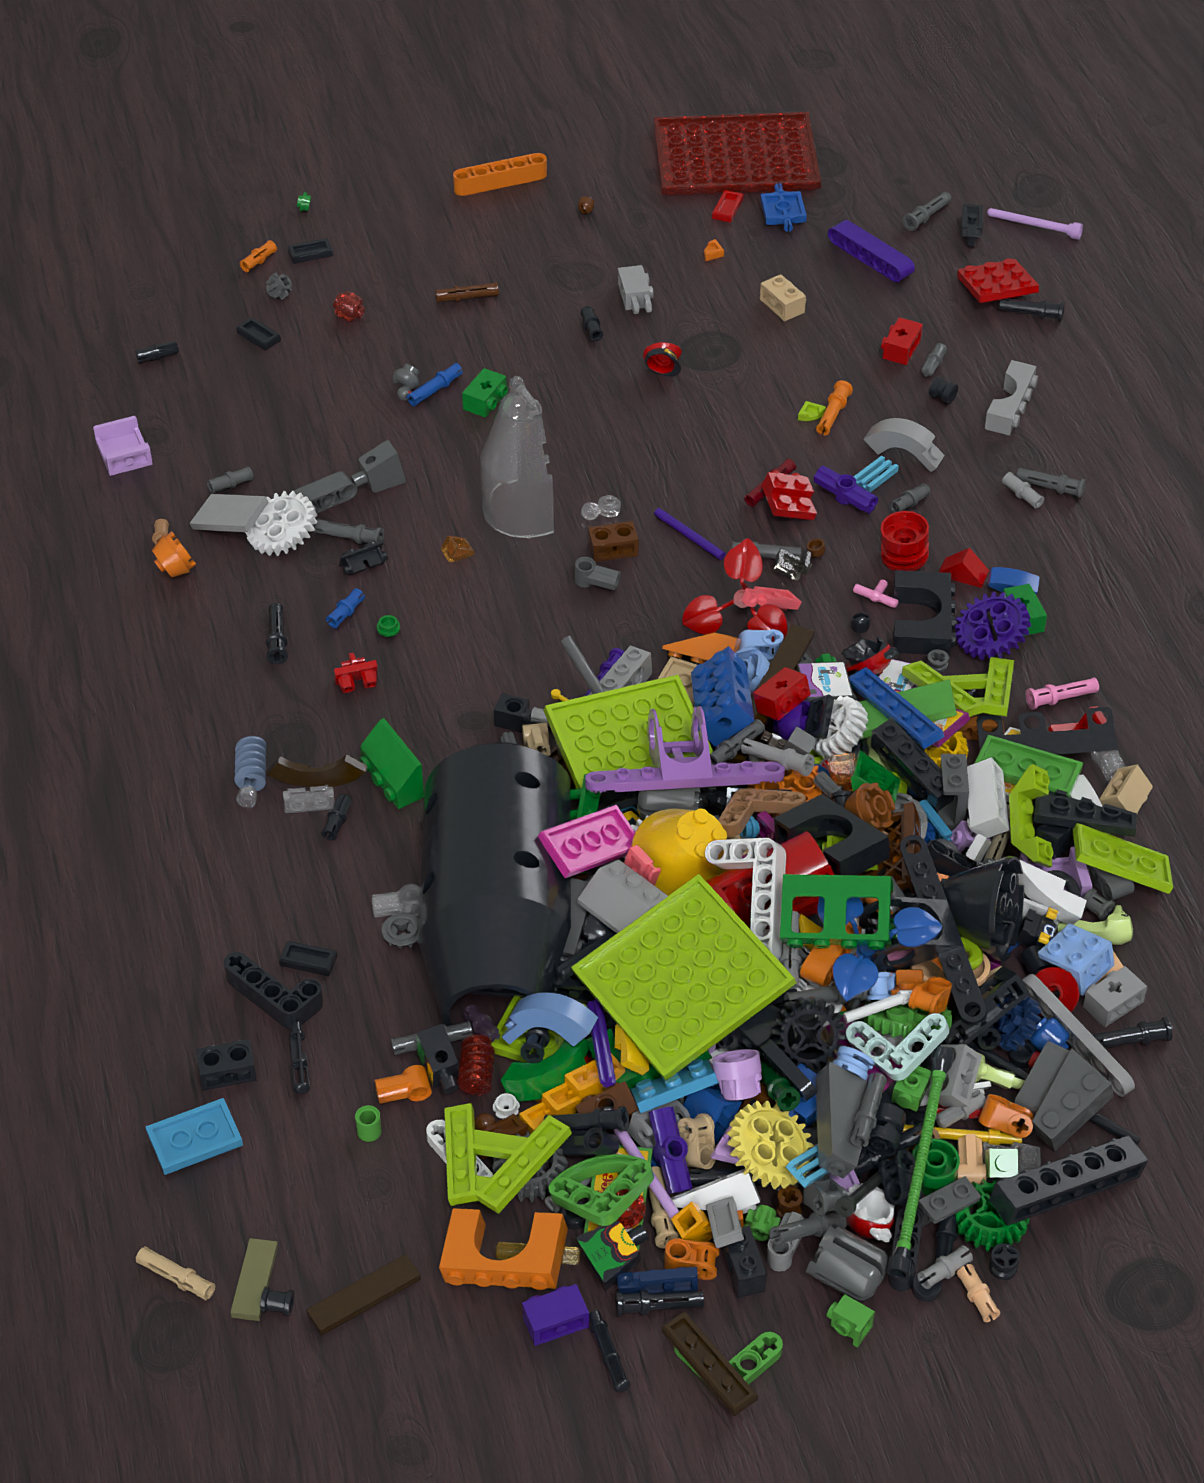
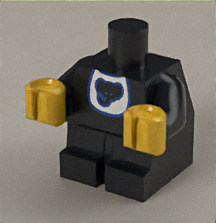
(1037, 928)

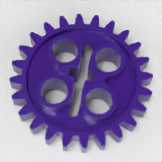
(1009, 621)

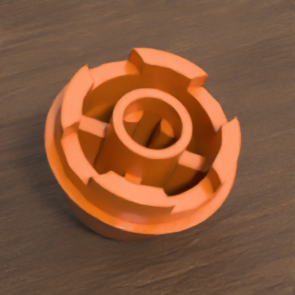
(172, 556)

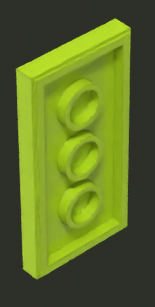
(1122, 858)

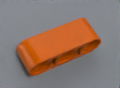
(820, 962)

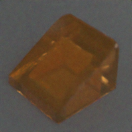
(456, 548)

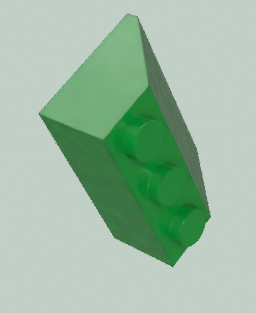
(392, 765)
(869, 771)

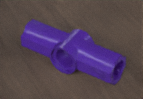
(845, 489)
(673, 1166)

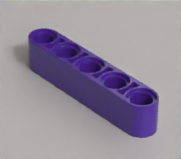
(871, 251)

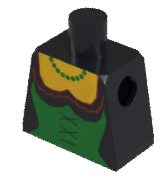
(438, 1058)
(611, 1250)

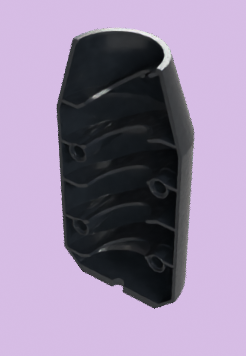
(489, 889)

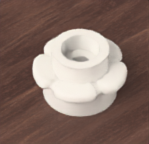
(503, 1101)

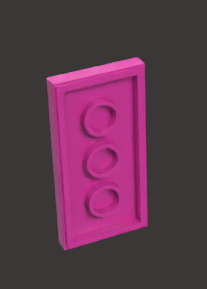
(588, 841)

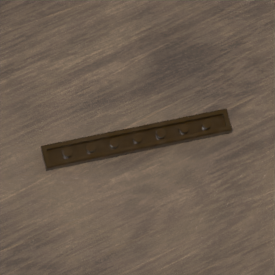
(788, 655)

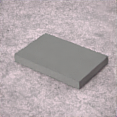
(229, 513)

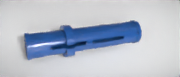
(441, 379)

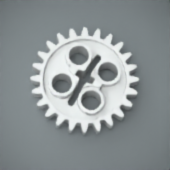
(282, 523)

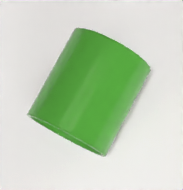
(365, 1131)

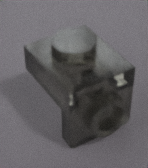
(791, 565)

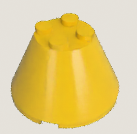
(678, 844)

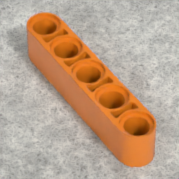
(500, 174)

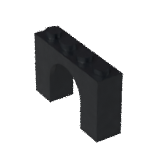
(935, 592)
(820, 816)

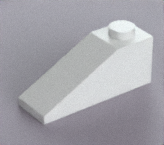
(734, 1184)

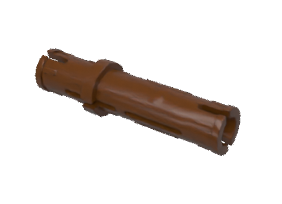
(458, 293)

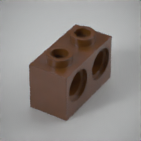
(613, 541)

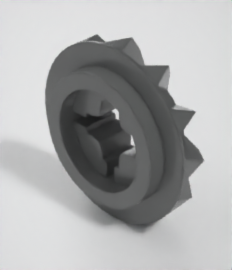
(401, 922)

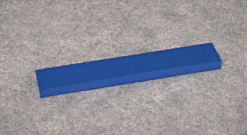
(894, 706)

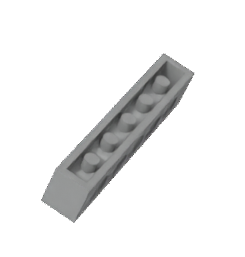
(630, 669)

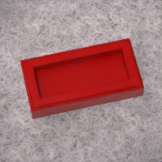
(727, 206)

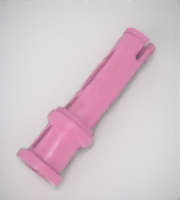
(1051, 694)

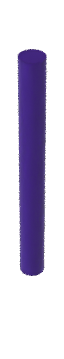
(689, 533)

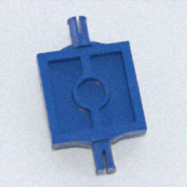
(783, 207)

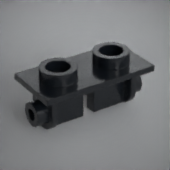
(353, 559)

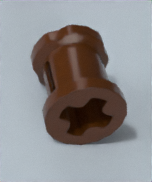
(789, 1201)

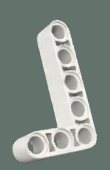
(761, 891)

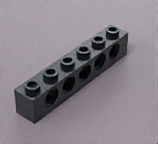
(1067, 1180)

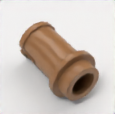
(161, 528)

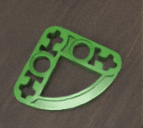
(606, 1206)

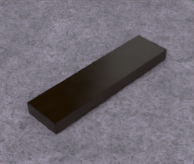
(363, 1294)
(709, 1363)

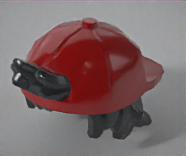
(869, 654)

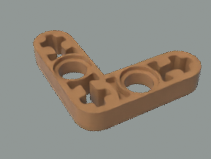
(756, 800)

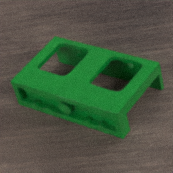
(836, 892)

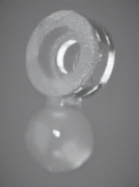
(607, 506)

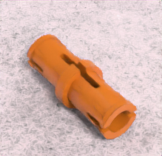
(258, 256)

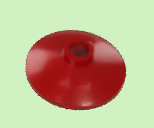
(1061, 980)

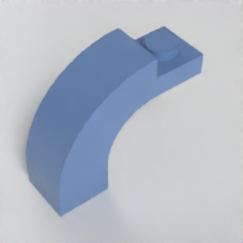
(553, 1012)

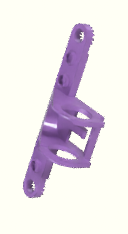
(681, 770)

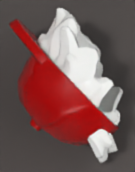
(872, 1216)

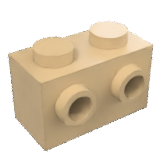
(782, 297)
(1127, 789)

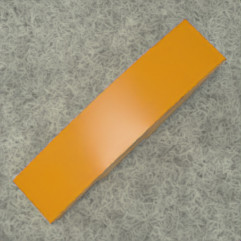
(565, 1097)

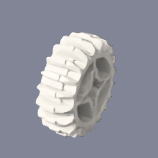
(845, 728)

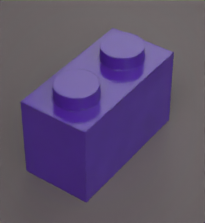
(555, 1314)

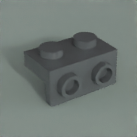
(948, 1201)

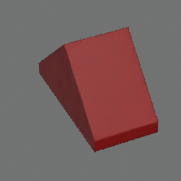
(965, 568)

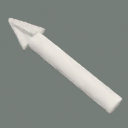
(902, 997)

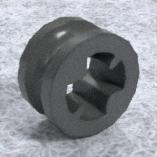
(938, 655)

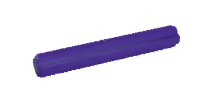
(602, 1046)

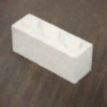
(987, 799)

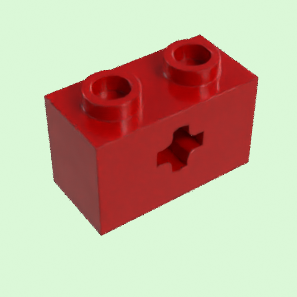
(902, 341)
(781, 693)

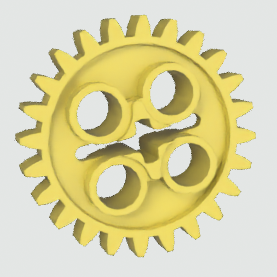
(767, 1142)

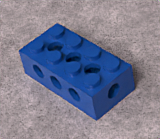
(724, 695)

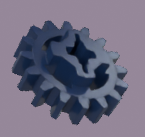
(1018, 1024)

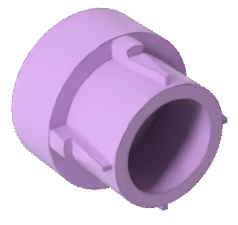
(738, 1073)

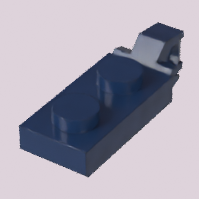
(659, 1280)

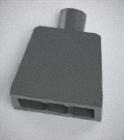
(380, 468)

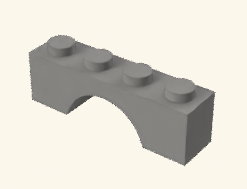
(1005, 413)

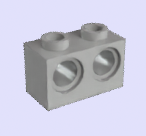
(960, 1078)

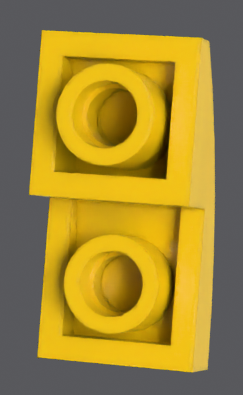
(630, 1055)

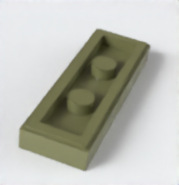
(253, 1278)

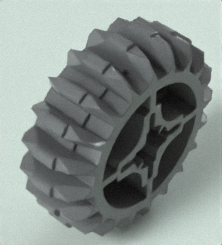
(540, 1182)

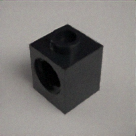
(512, 712)

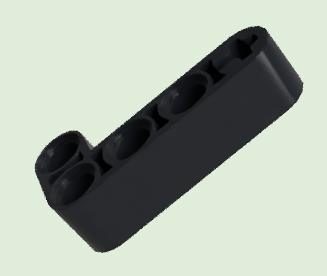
(271, 995)

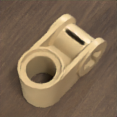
(699, 1140)

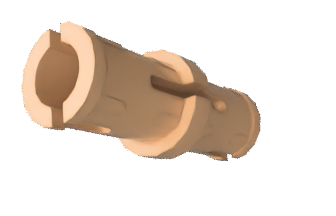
(978, 1293)

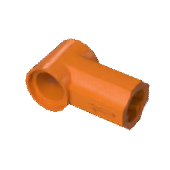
(411, 1084)

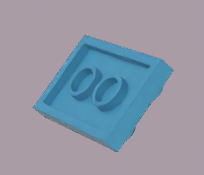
(688, 1080)
(194, 1136)

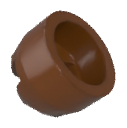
(586, 205)
(811, 547)

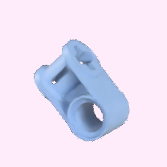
(762, 641)
(883, 986)

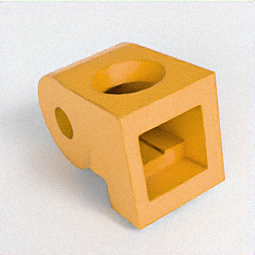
(693, 1223)

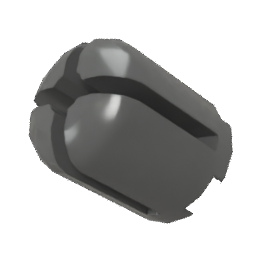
(655, 800)
(849, 1264)

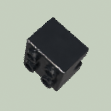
(752, 1031)

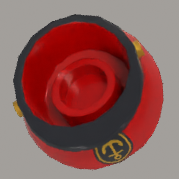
(663, 358)

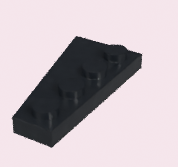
(1067, 812)

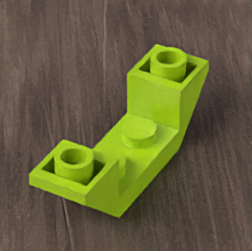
(1030, 786)

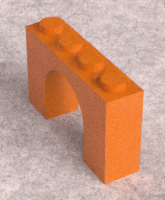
(533, 1267)

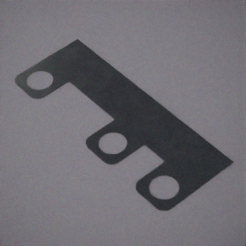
(1096, 738)

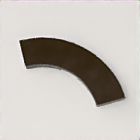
(332, 774)

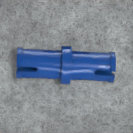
(345, 607)

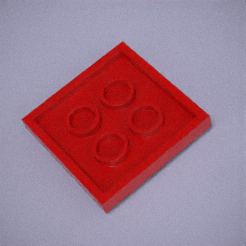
(997, 280)

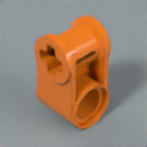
(931, 995)
(1003, 1116)
(692, 1255)

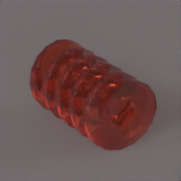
(476, 1065)

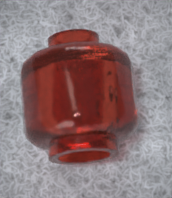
(349, 306)

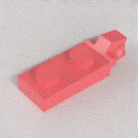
(761, 595)

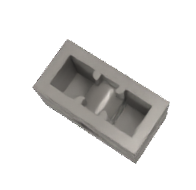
(1114, 996)

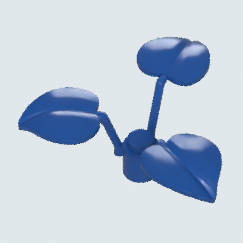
(858, 973)

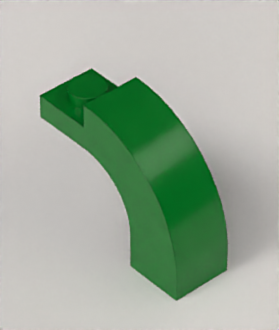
(531, 1080)

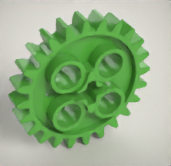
(901, 1020)

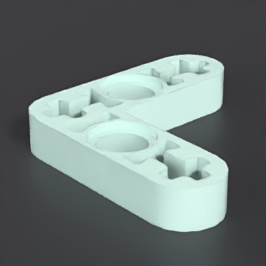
(901, 1053)

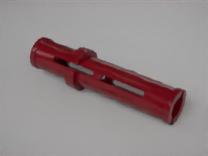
(755, 496)

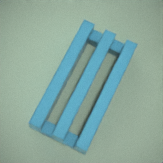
(872, 472)
(798, 1174)

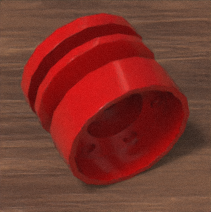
(904, 541)

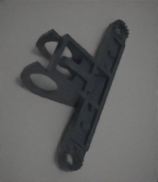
(945, 946)

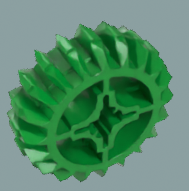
(986, 1225)

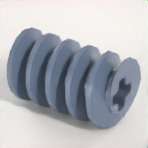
(250, 762)

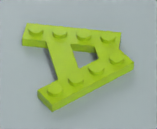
(996, 683)
(523, 1155)

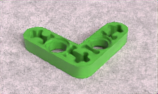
(753, 1353)

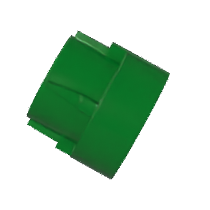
(941, 1166)

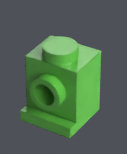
(912, 1089)
(851, 1319)

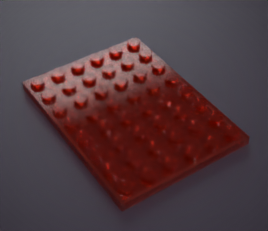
(736, 153)

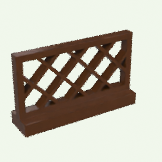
(909, 825)

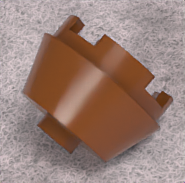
(871, 805)

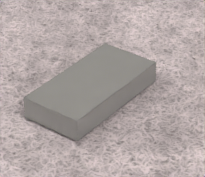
(724, 1222)

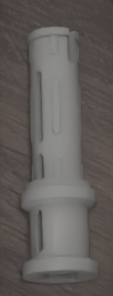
(787, 758)

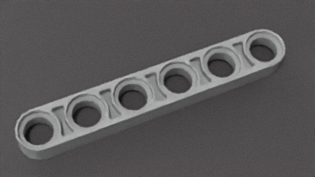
(1080, 1038)

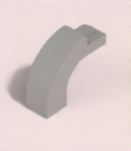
(905, 435)

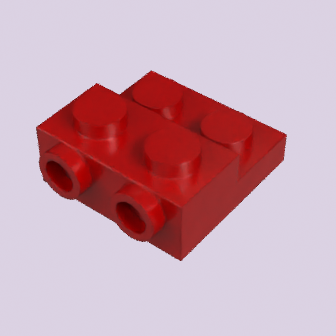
(789, 495)

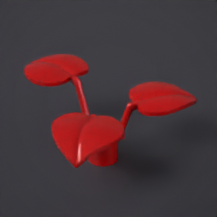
(740, 563)

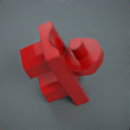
(354, 670)

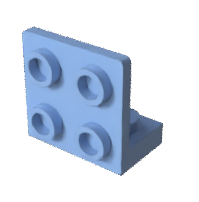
(1080, 953)

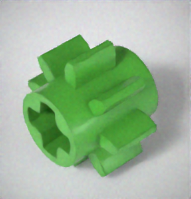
(761, 1221)

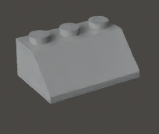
(619, 895)

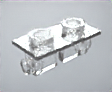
(314, 800)

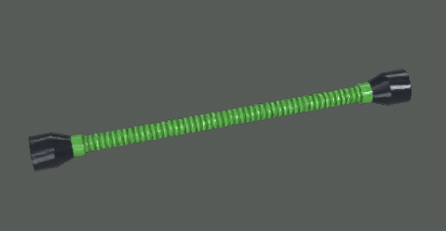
(900, 1260)

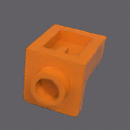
(907, 979)

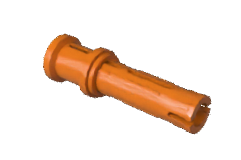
(836, 401)

